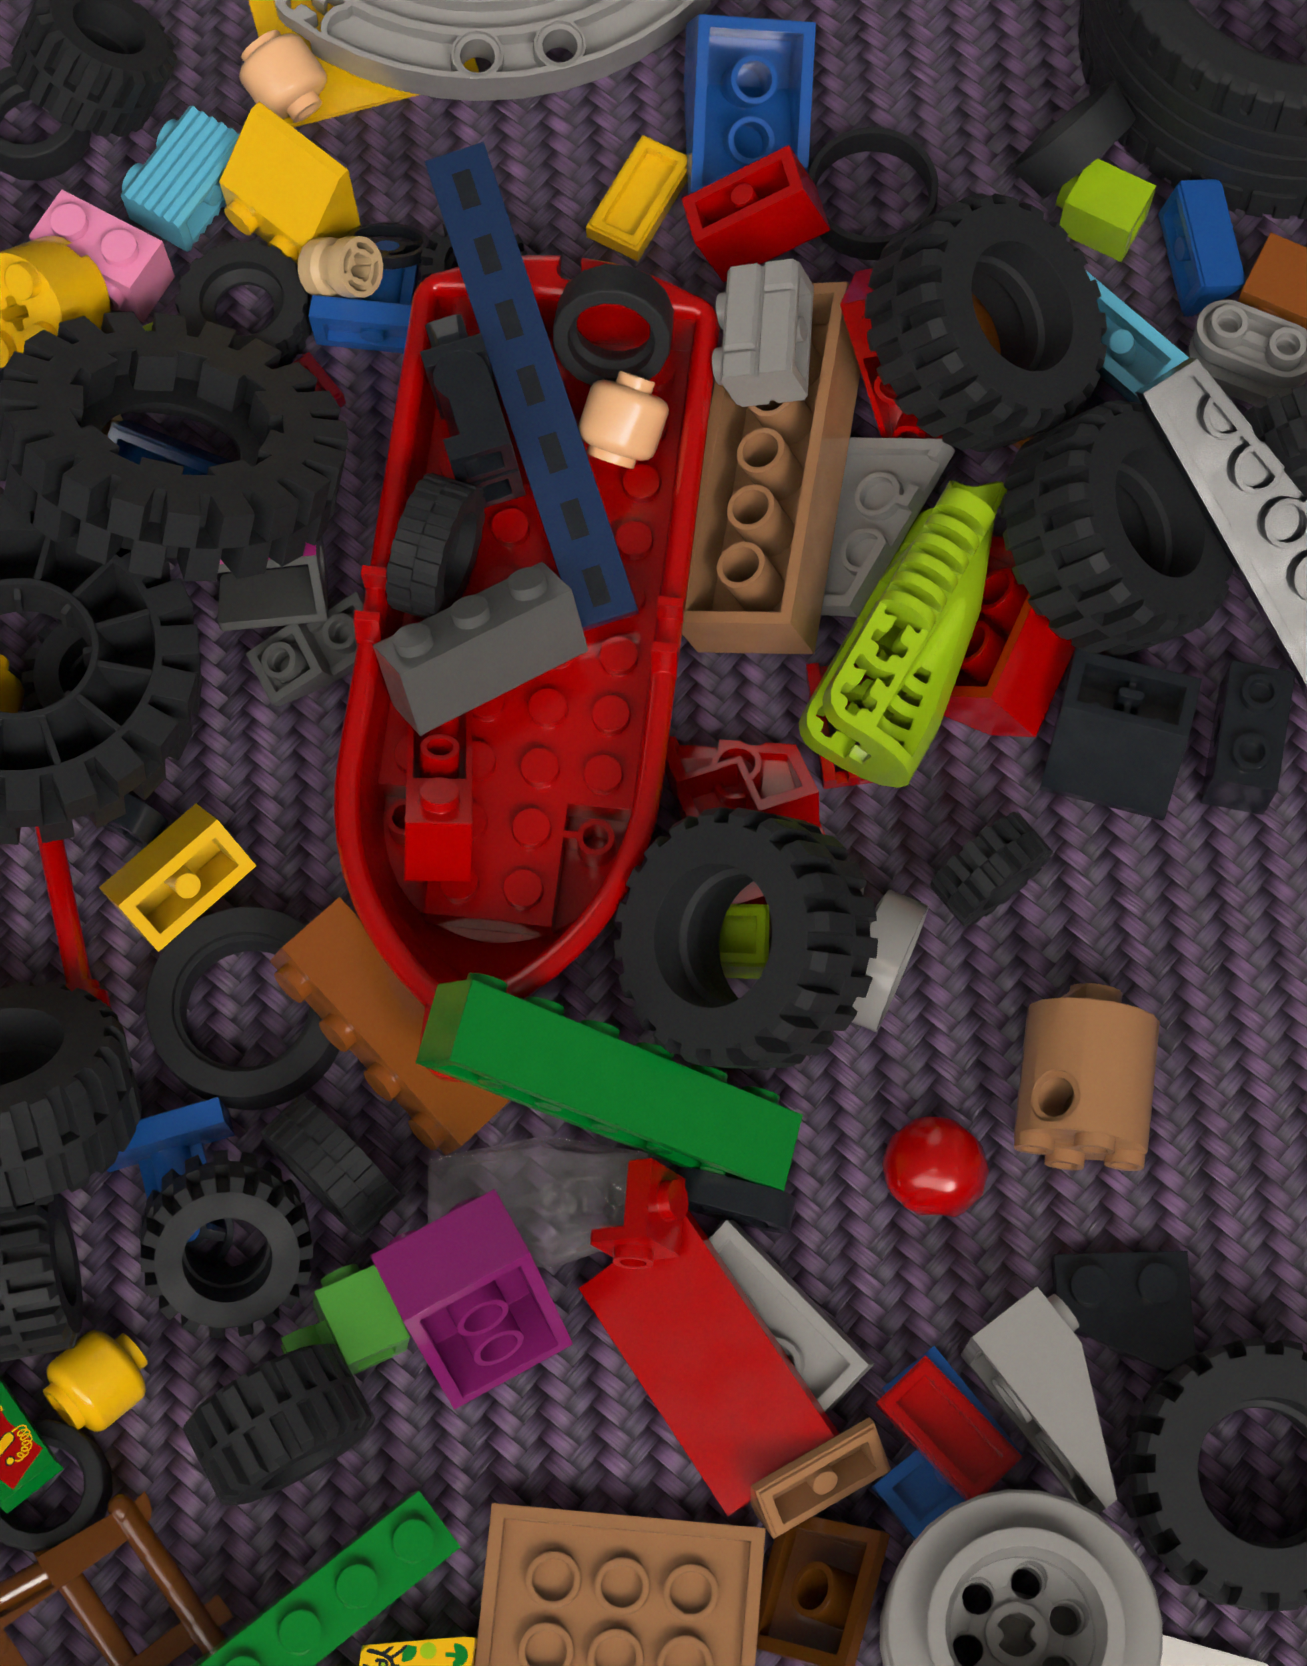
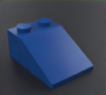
(745, 92)

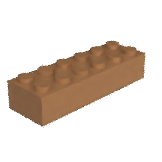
(773, 503)

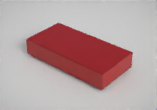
(948, 1430)

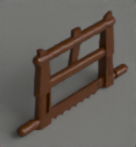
(63, 1569)

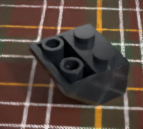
(1120, 734)

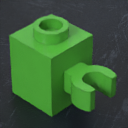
(356, 1317)

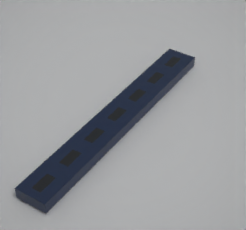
(531, 385)

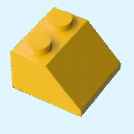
(285, 186)

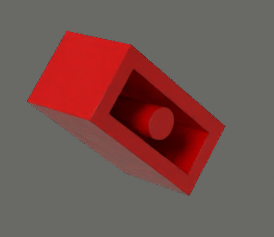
(756, 212)

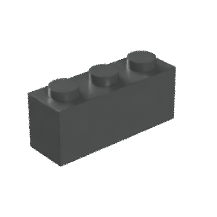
(481, 647)

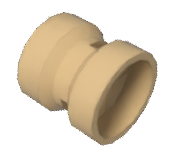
(340, 267)

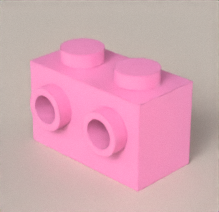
(127, 257)

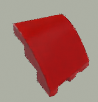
(744, 776)

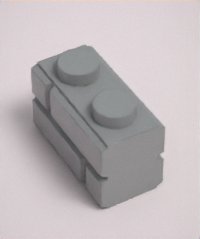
(765, 333)

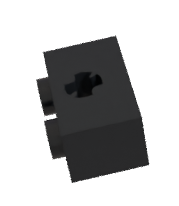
(1248, 737)

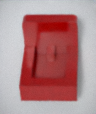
(652, 1217)

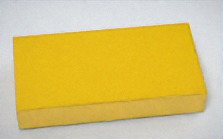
(639, 198)

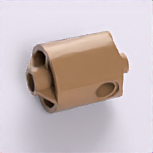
(1087, 1080)

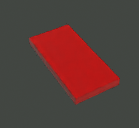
(710, 1366)

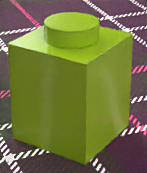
(1105, 208)

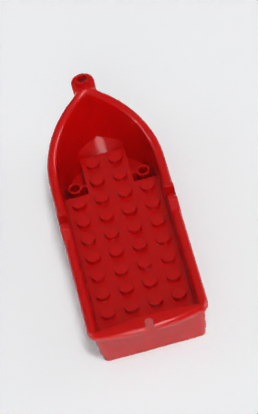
(567, 759)

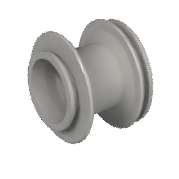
(985, 1541)

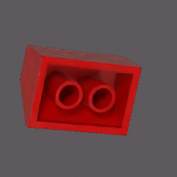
(1010, 660)

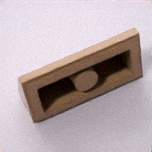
(819, 1478)

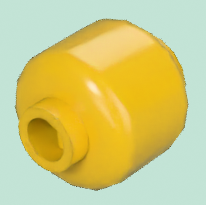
(96, 1380)

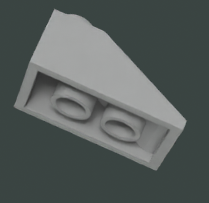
(1044, 1387)

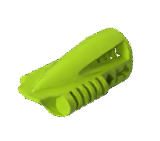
(907, 642)

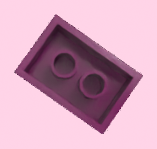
(472, 1298)

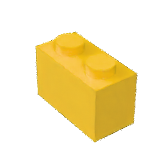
(177, 876)

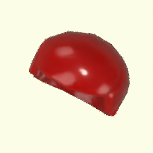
(935, 1167)

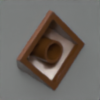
(820, 1592)

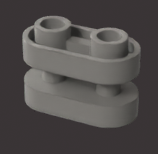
(1249, 351)

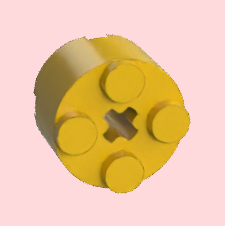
(44, 286)

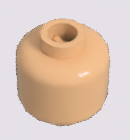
(283, 75)
(623, 420)

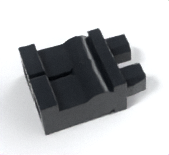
(469, 403)

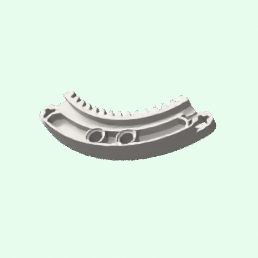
(426, 42)

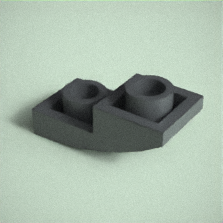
(309, 655)

